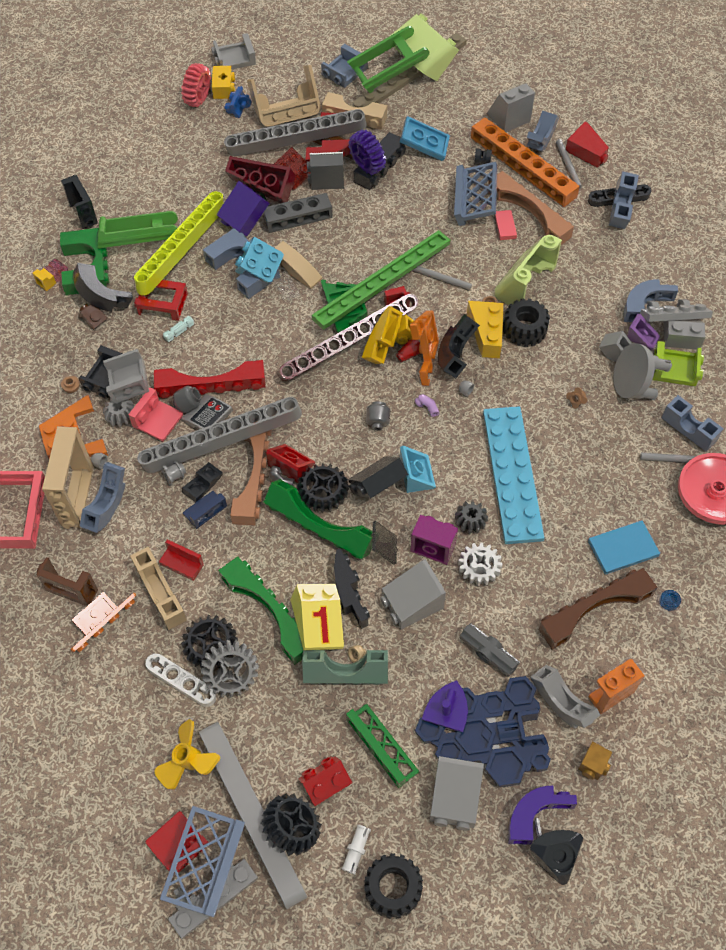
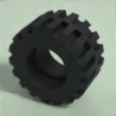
(526, 333)
(400, 866)

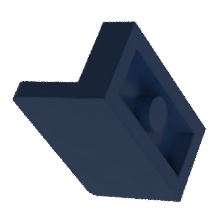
(205, 509)

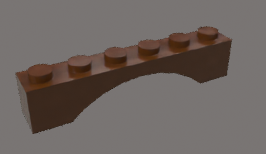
(631, 589)

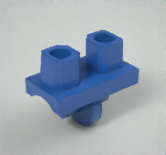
(238, 102)

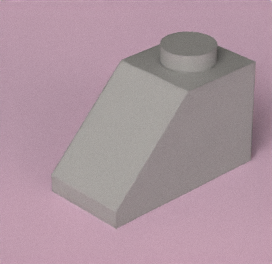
(614, 344)

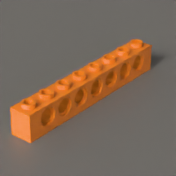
(525, 162)

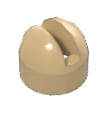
(354, 650)

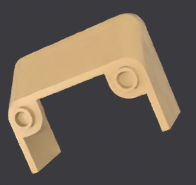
(304, 106)

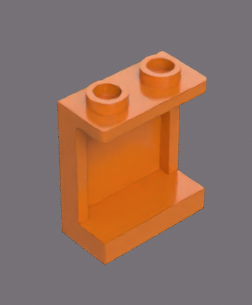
(616, 686)

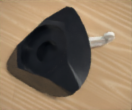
(557, 852)

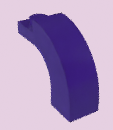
(521, 822)

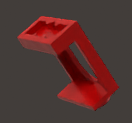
(174, 307)

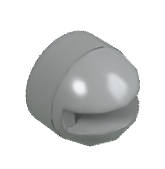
(466, 387)
(99, 459)

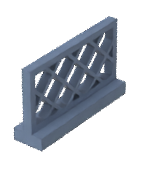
(462, 192)
(222, 867)

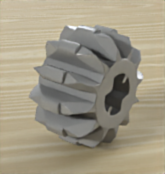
(118, 412)

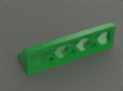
(375, 747)

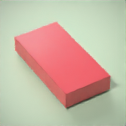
(505, 225)

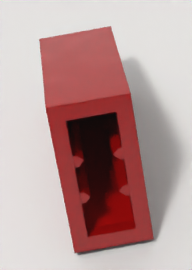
(587, 145)

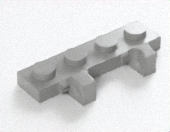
(682, 312)
(187, 920)

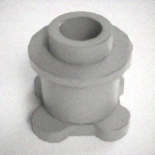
(173, 472)

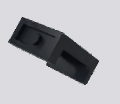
(78, 197)
(97, 377)

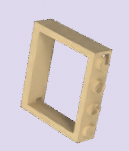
(68, 451)

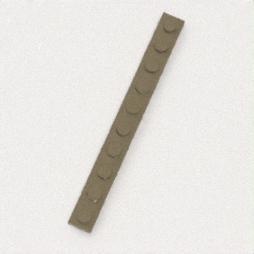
(396, 83)

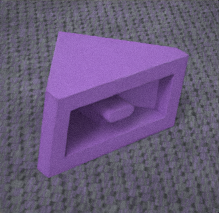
(642, 332)

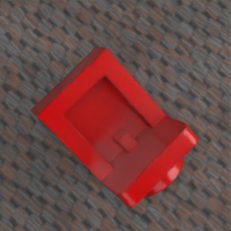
(394, 294)

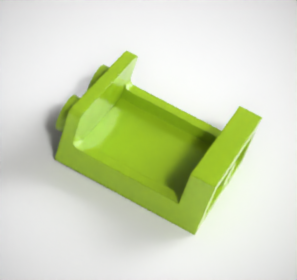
(685, 366)

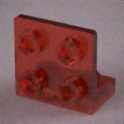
(297, 164)

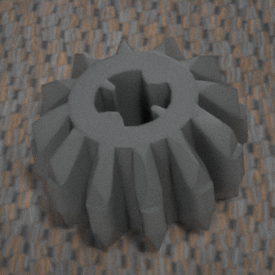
(466, 522)

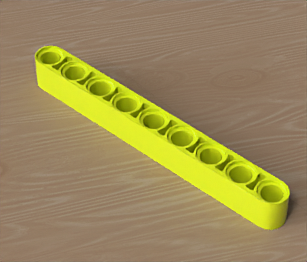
(178, 244)

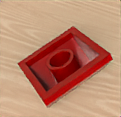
(289, 461)

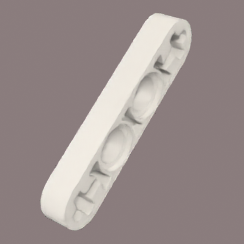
(180, 680)

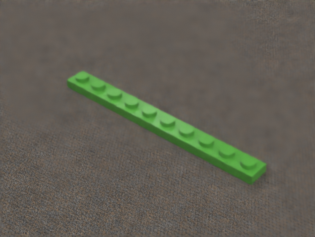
(380, 280)

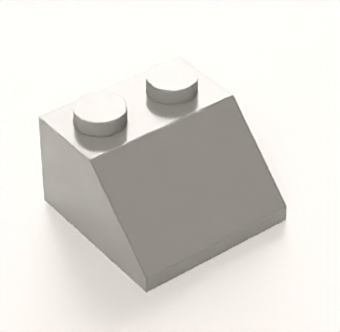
(684, 333)

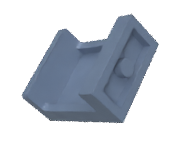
(339, 70)

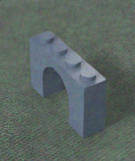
(228, 248)

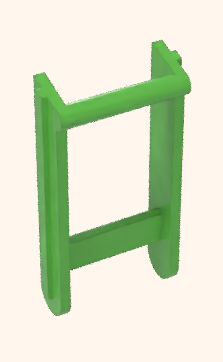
(397, 39)
(136, 229)

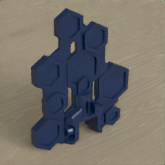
(476, 742)

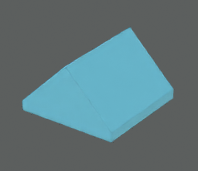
(418, 468)

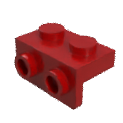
(325, 780)

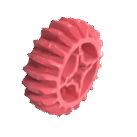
(196, 85)

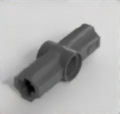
(489, 649)

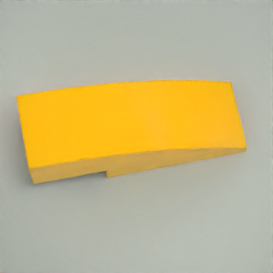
(382, 336)

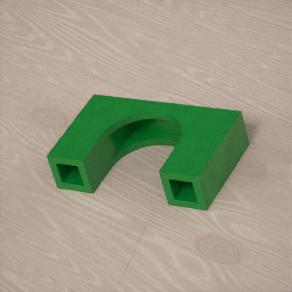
(83, 242)

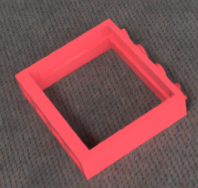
(36, 479)

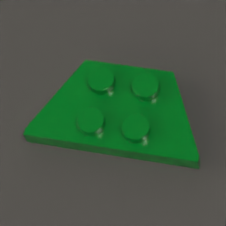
(333, 291)

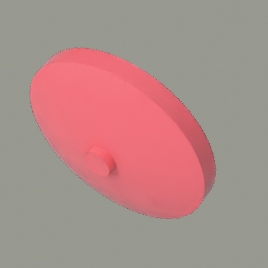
(704, 487)

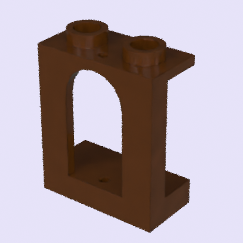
(84, 587)

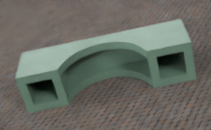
(368, 670)

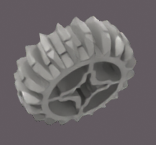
(240, 682)

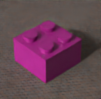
(433, 539)

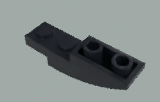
(346, 584)

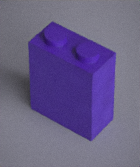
(242, 209)

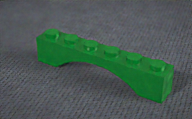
(286, 500)
(241, 580)

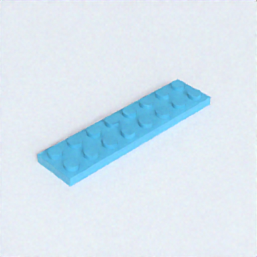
(513, 476)

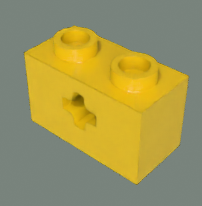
(222, 82)

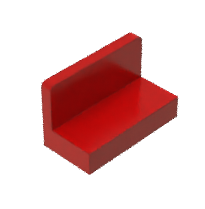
(181, 560)

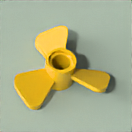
(185, 757)

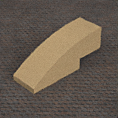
(298, 266)

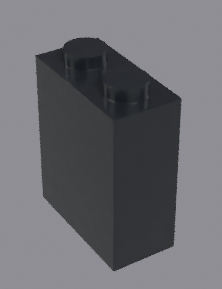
(377, 477)

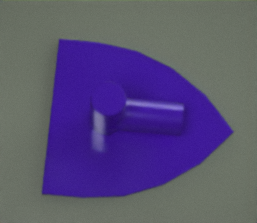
(448, 707)

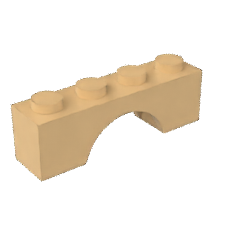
(374, 113)
(158, 588)

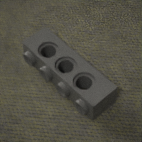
(298, 212)

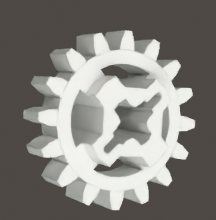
(480, 572)

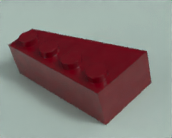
(264, 178)

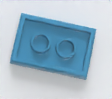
(424, 138)
(623, 547)

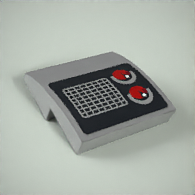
(207, 413)

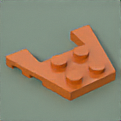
(425, 330)
(67, 418)

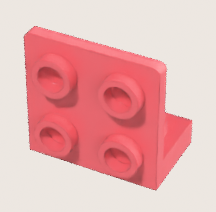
(154, 416)

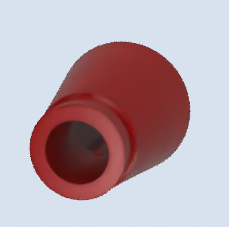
(409, 350)

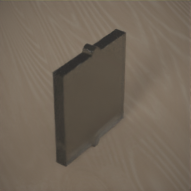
(384, 542)

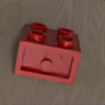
(167, 839)

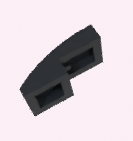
(202, 483)

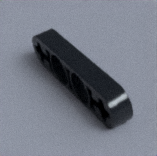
(641, 194)

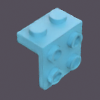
(259, 260)

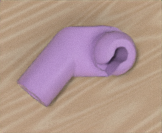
(429, 403)

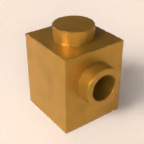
(595, 762)

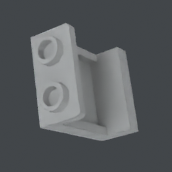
(236, 54)
(126, 376)

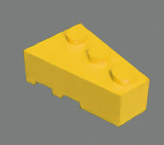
(489, 333)

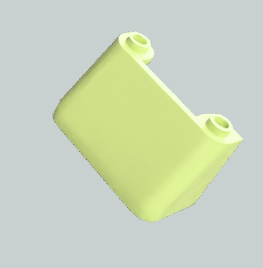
(440, 49)
(539, 257)

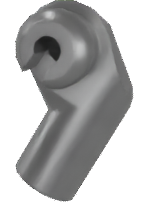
(275, 475)

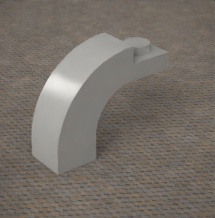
(562, 700)

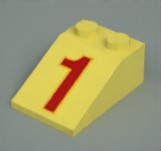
(318, 616)

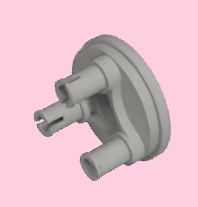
(636, 370)

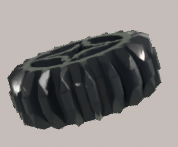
(322, 496)
(193, 636)
(293, 829)

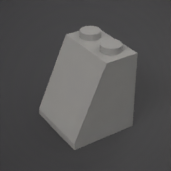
(513, 108)
(413, 595)
(456, 793)

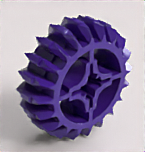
(367, 152)

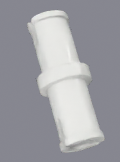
(356, 849)

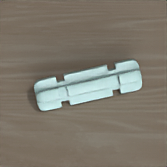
(177, 329)

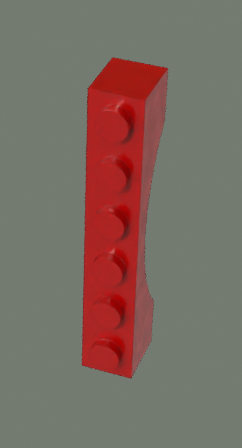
(246, 376)

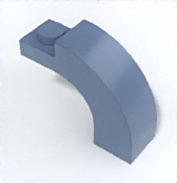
(543, 132)
(644, 292)
(100, 511)

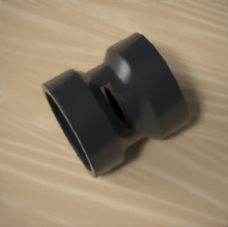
(485, 154)

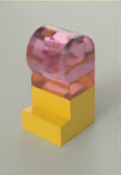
(50, 274)

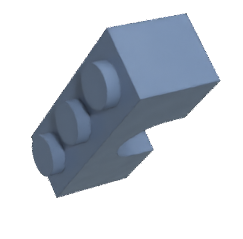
(623, 196)
(680, 417)

